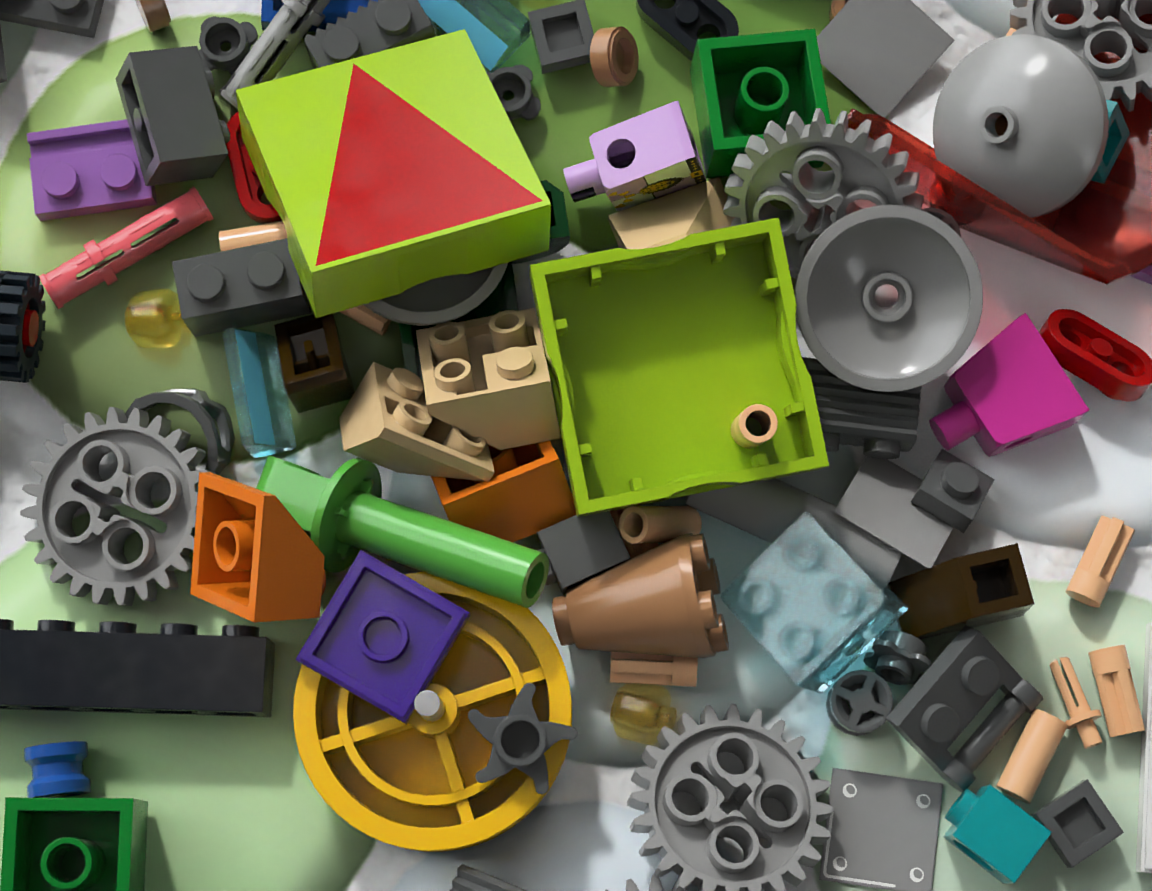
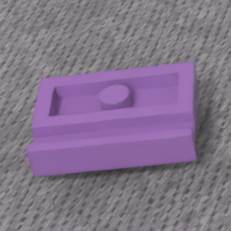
(86, 171)

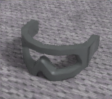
(204, 411)

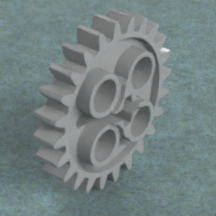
(1093, 36)
(816, 197)
(97, 555)
(770, 771)

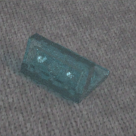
(811, 604)

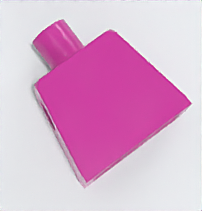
(1008, 394)

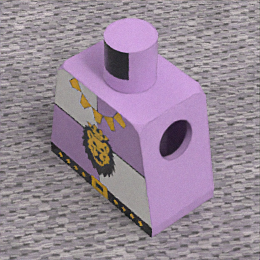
(658, 158)

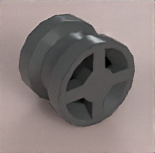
(864, 693)

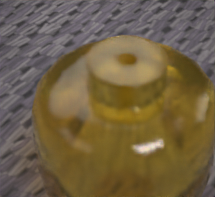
(154, 318)
(641, 712)

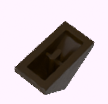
(313, 362)

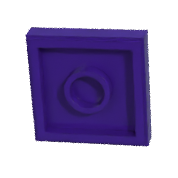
(383, 636)

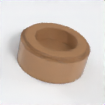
(154, 14)
(614, 56)

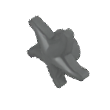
(519, 740)

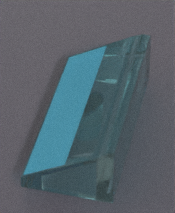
(492, 26)
(259, 392)

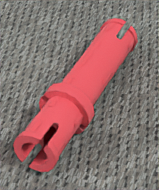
(64, 284)

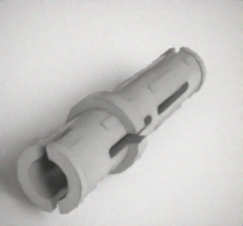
(275, 45)

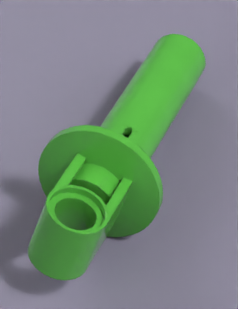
(351, 516)

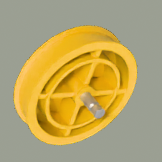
(418, 778)

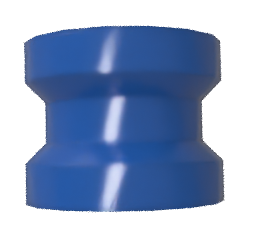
(57, 770)

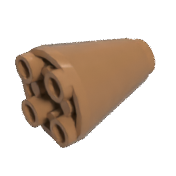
(648, 604)

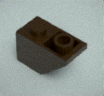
(964, 592)

